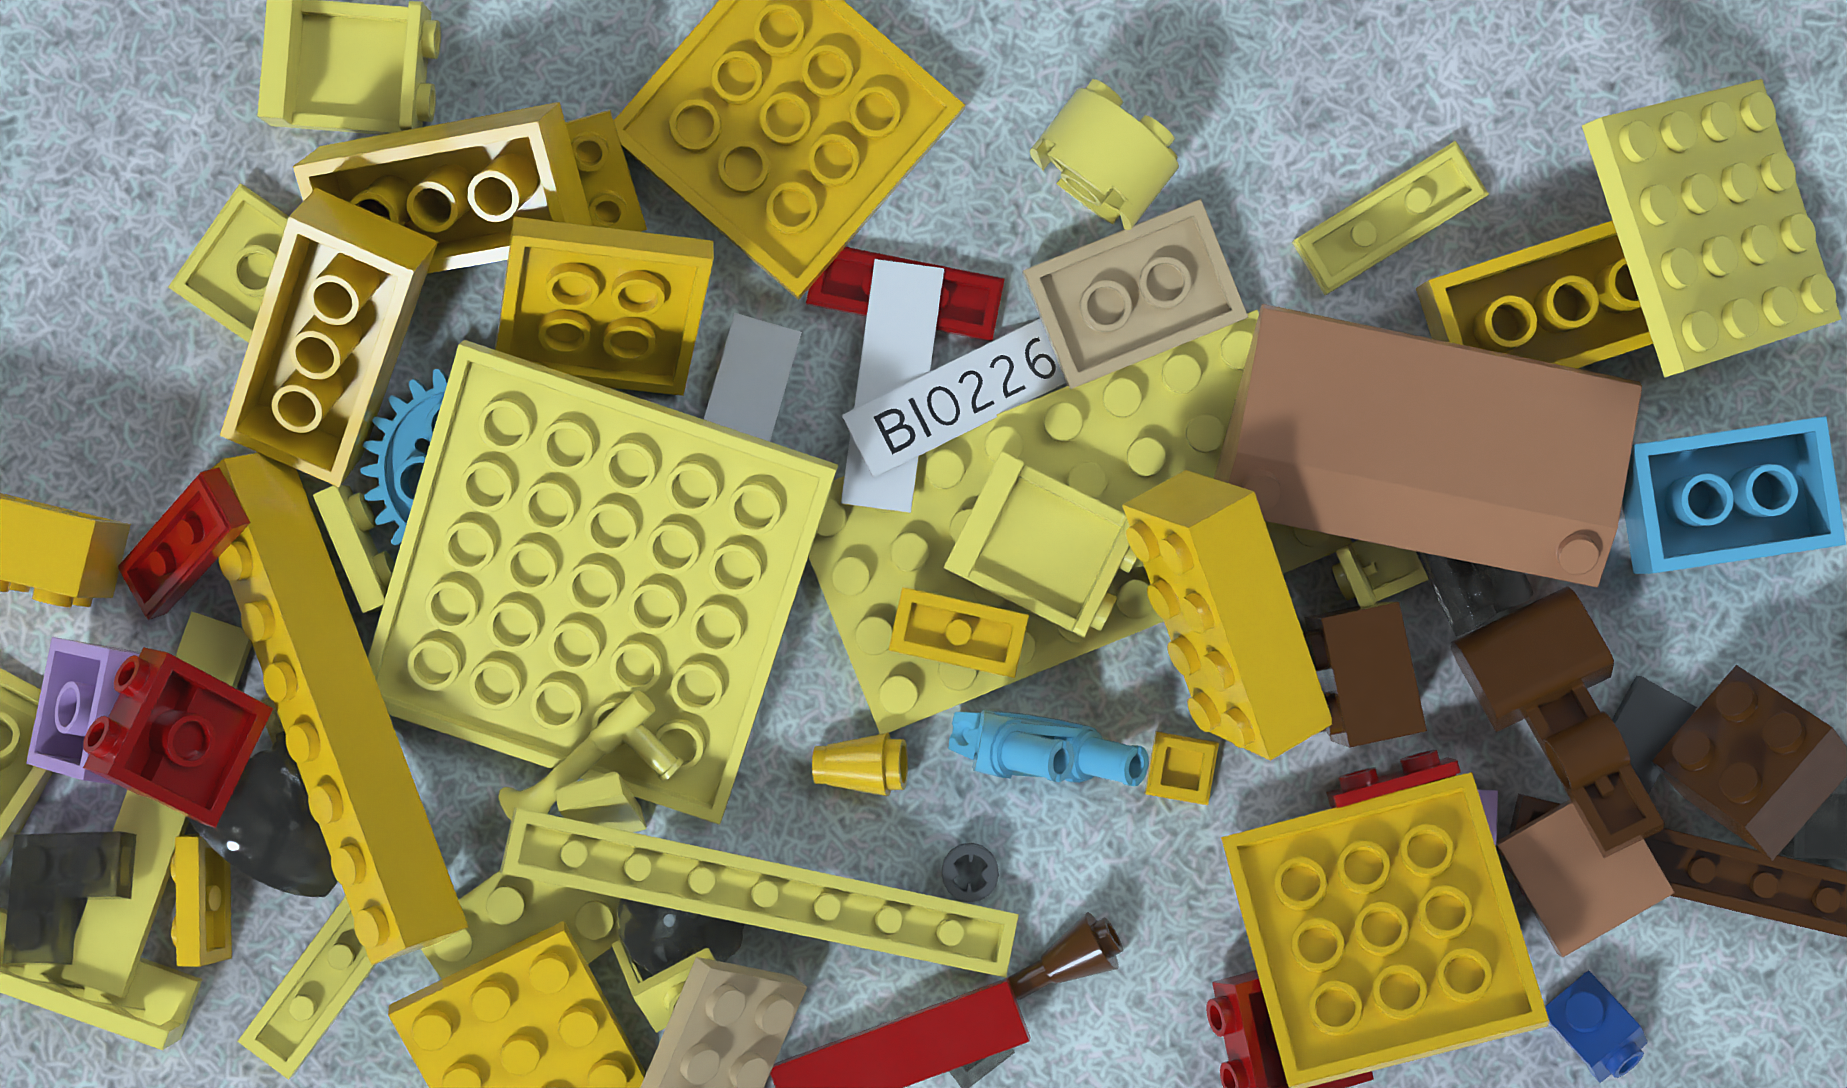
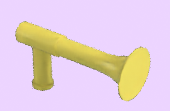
(619, 726)

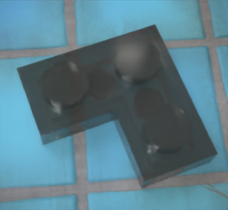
(48, 881)

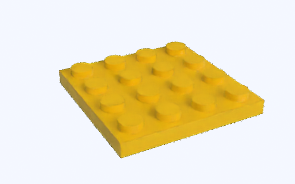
(786, 128)
(1383, 932)

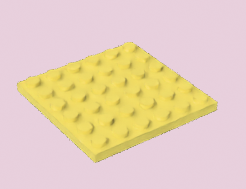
(590, 555)

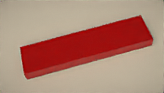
(913, 1045)

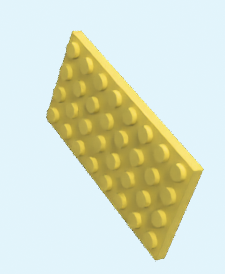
(1099, 438)

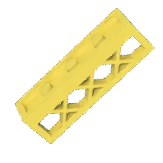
(150, 1013)

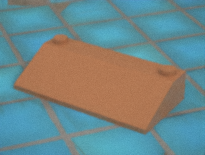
(1431, 445)

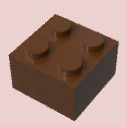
(1365, 673)
(1754, 761)

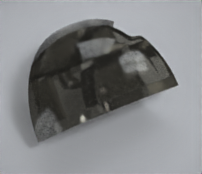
(271, 828)

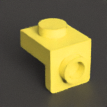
(1376, 571)

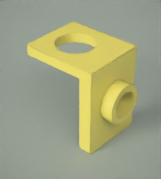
(661, 991)

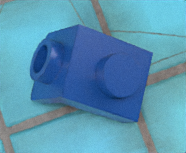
(1597, 1028)

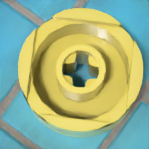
(1107, 154)

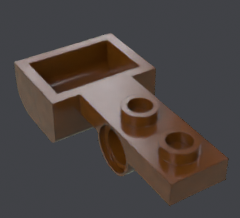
(1539, 671)

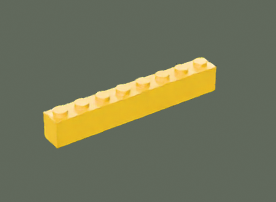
(335, 716)

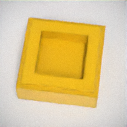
(1181, 768)

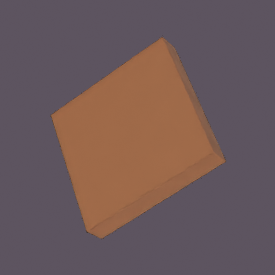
(1570, 882)

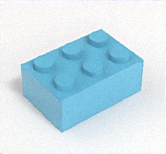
(1732, 496)

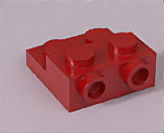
(175, 735)
(1250, 1043)

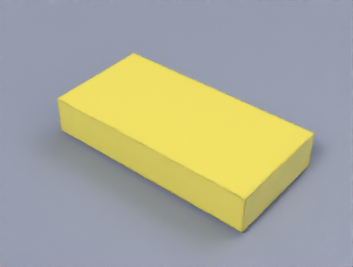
(602, 802)

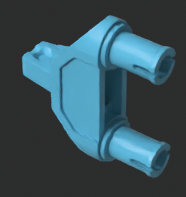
(1043, 747)

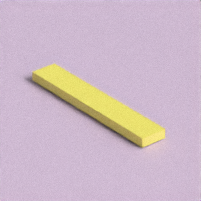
(116, 930)

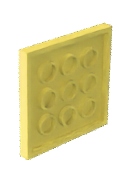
(1711, 224)

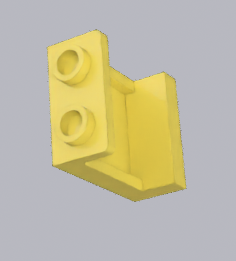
(347, 66)
(1043, 546)

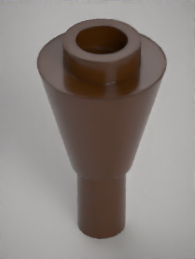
(1080, 952)

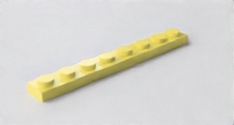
(758, 892)

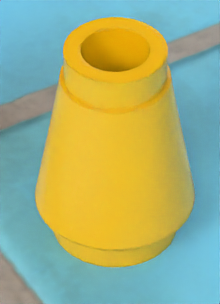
(863, 764)

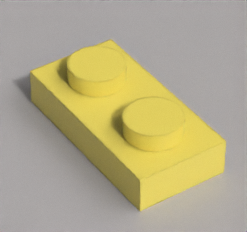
(348, 523)

